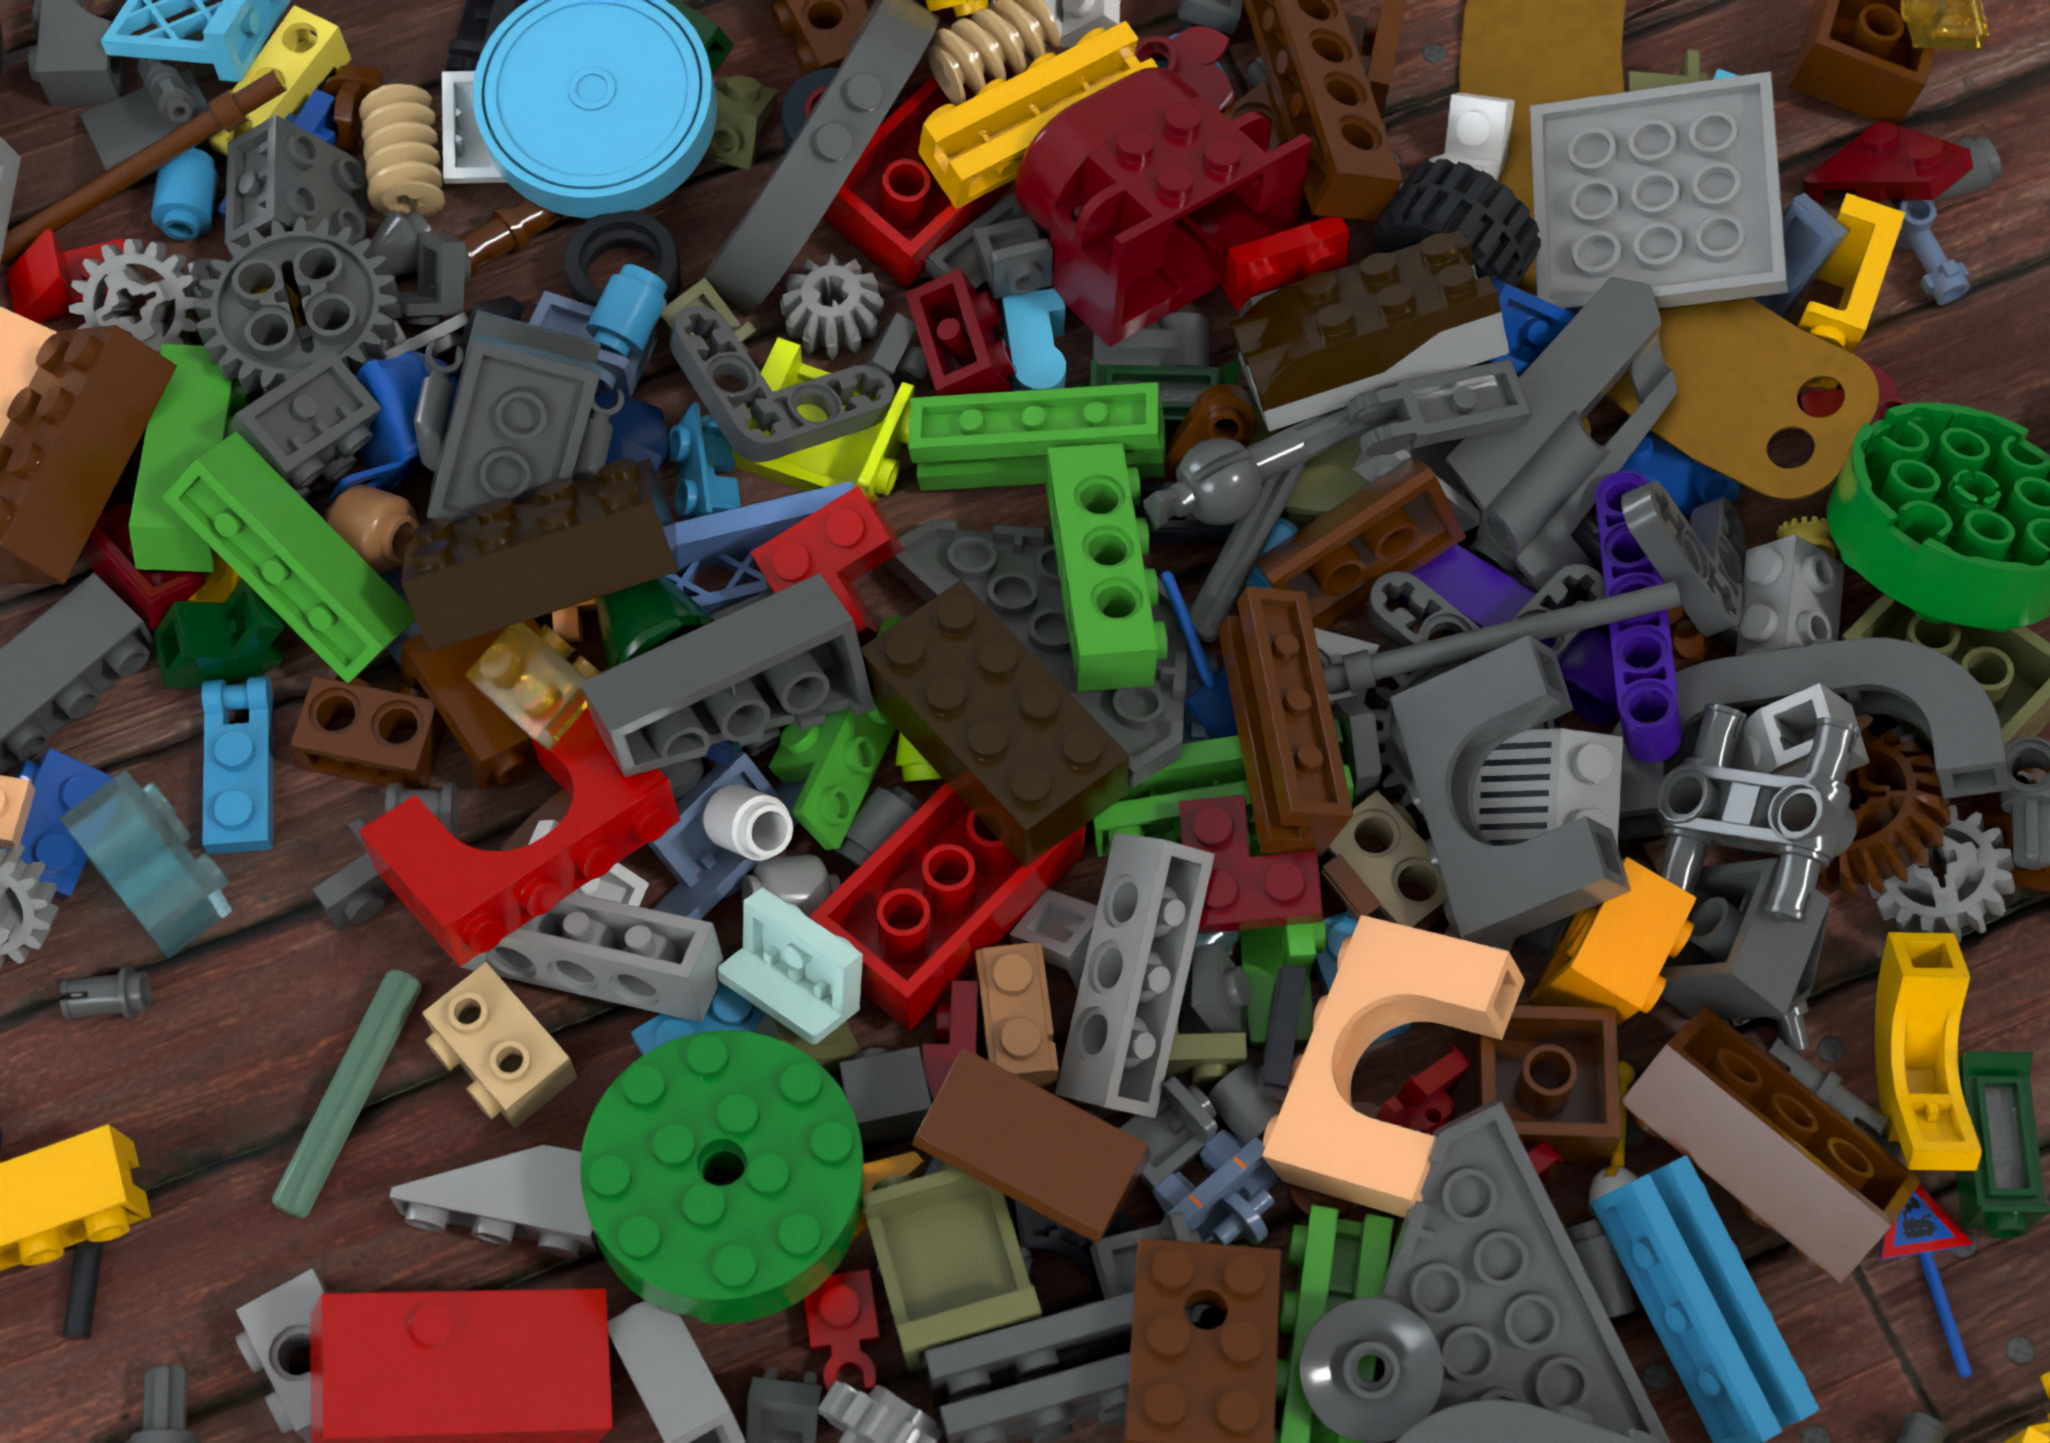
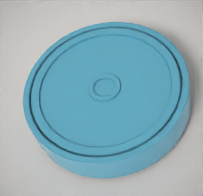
(595, 103)

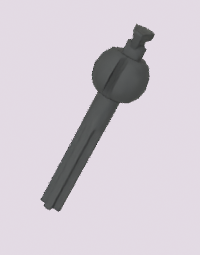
(1224, 479)

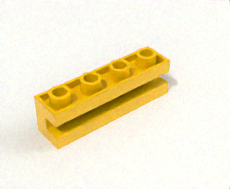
(984, 139)
(68, 1196)

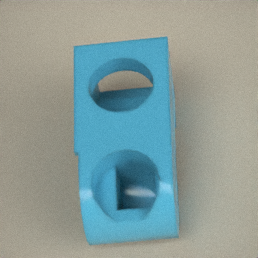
(1029, 330)

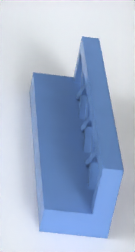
(733, 536)

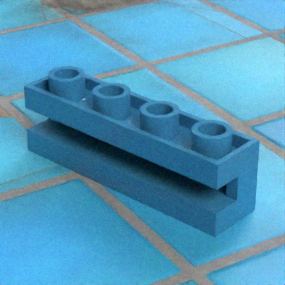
(1704, 1305)

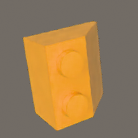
(1619, 947)

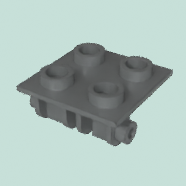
(145, 115)

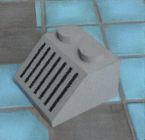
(1546, 782)

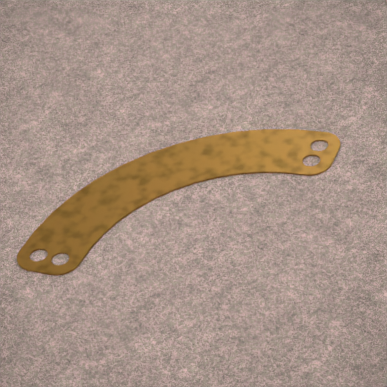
(1729, 358)

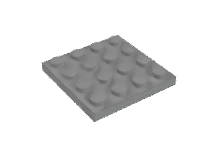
(1660, 193)

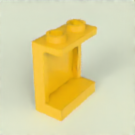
(1859, 269)

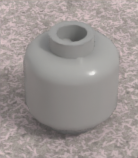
(794, 879)

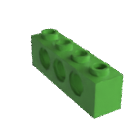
(1103, 567)

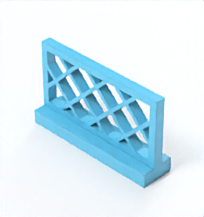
(231, 32)

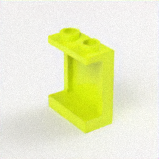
(861, 457)

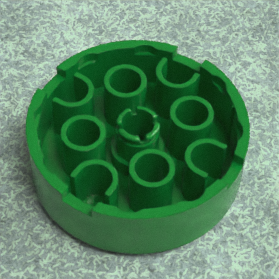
(1948, 515)
(737, 1107)

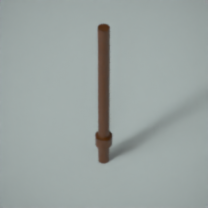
(225, 112)

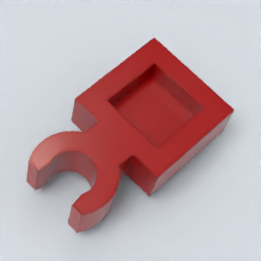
(842, 1320)

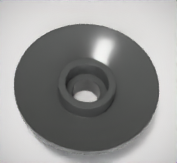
(1376, 1408)

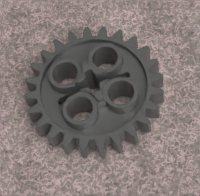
(240, 323)

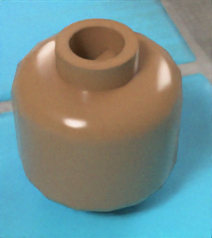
(374, 525)

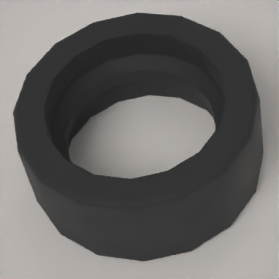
(619, 231)

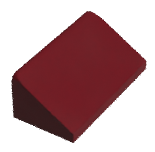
(144, 591)

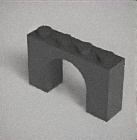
(1447, 735)

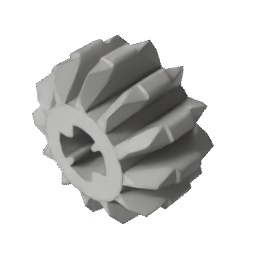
(832, 306)

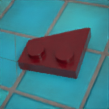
(1891, 164)

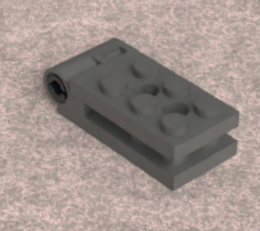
(1029, 1355)

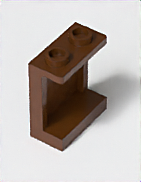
(490, 738)

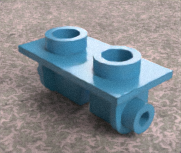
(700, 451)

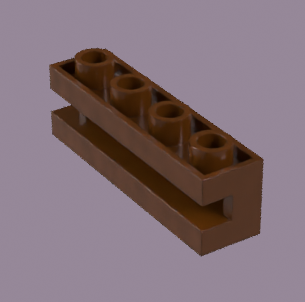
(1284, 722)

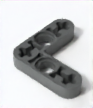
(770, 409)
(1699, 556)
(1422, 599)

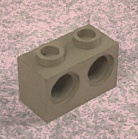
(1400, 863)

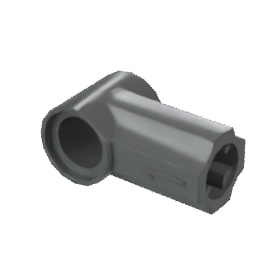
(1174, 341)

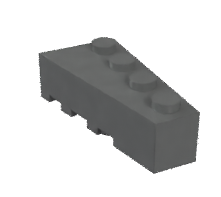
(733, 680)

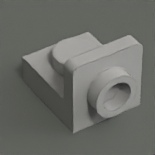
(1062, 927)

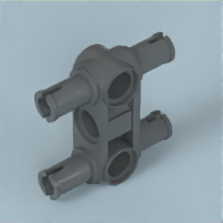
(1759, 812)

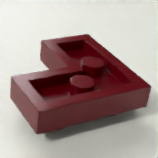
(1243, 888)

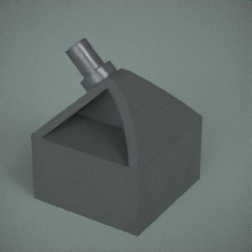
(1744, 958)

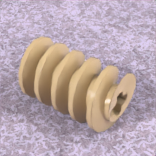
(990, 42)
(401, 150)

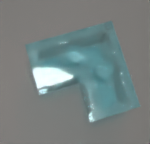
(142, 857)

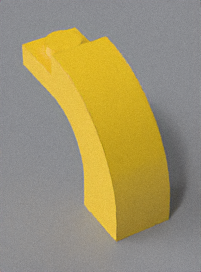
(1917, 1051)

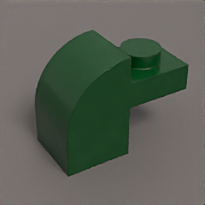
(218, 640)

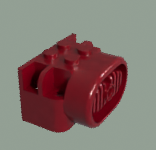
(1149, 196)

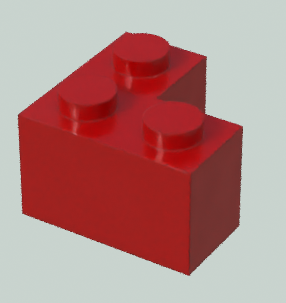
(841, 545)

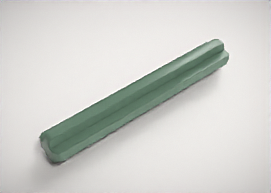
(346, 1094)

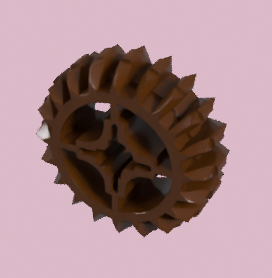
(1890, 824)

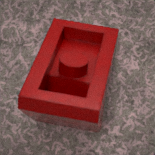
(44, 276)

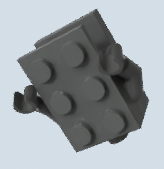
(512, 416)

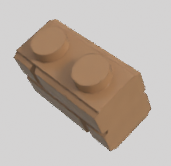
(1017, 1012)

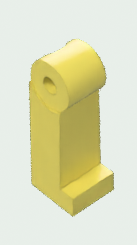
(298, 60)

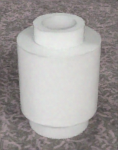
(748, 822)

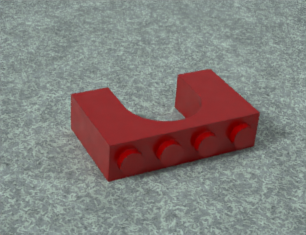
(481, 896)

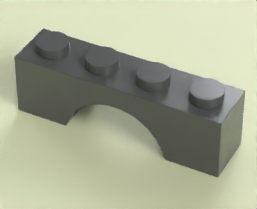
(71, 55)

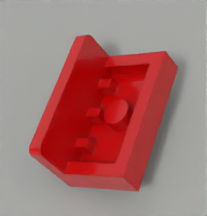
(1284, 258)

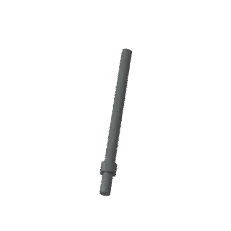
(1361, 670)

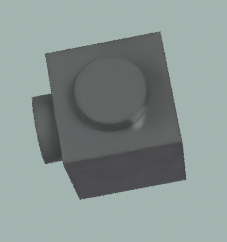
(886, 1093)

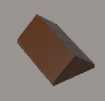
(1378, 530)
(1032, 1145)

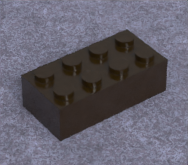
(539, 553)
(995, 723)

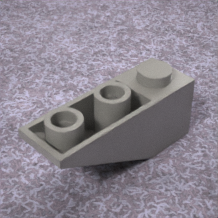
(1782, 733)
(515, 1195)

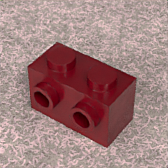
(960, 336)

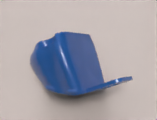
(394, 446)

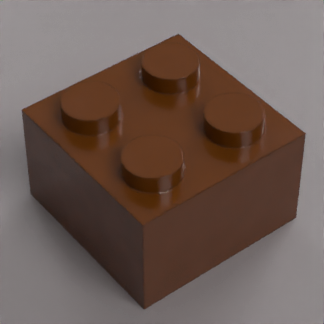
(1861, 59)
(1555, 1079)

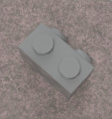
(1789, 595)

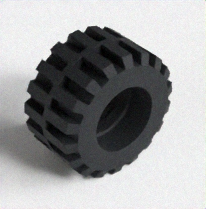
(1455, 198)

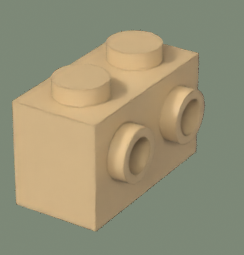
(498, 1046)

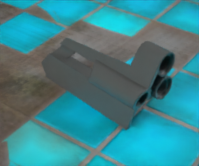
(1545, 475)

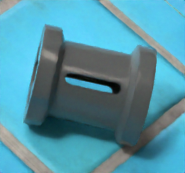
(441, 802)

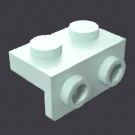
(794, 968)

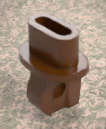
(350, 87)

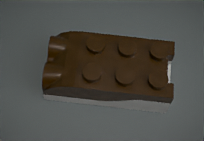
(1367, 329)

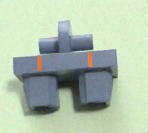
(1228, 1199)

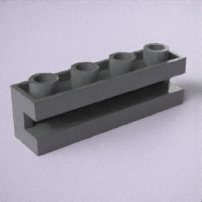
(64, 666)

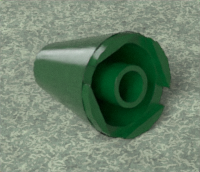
(646, 618)

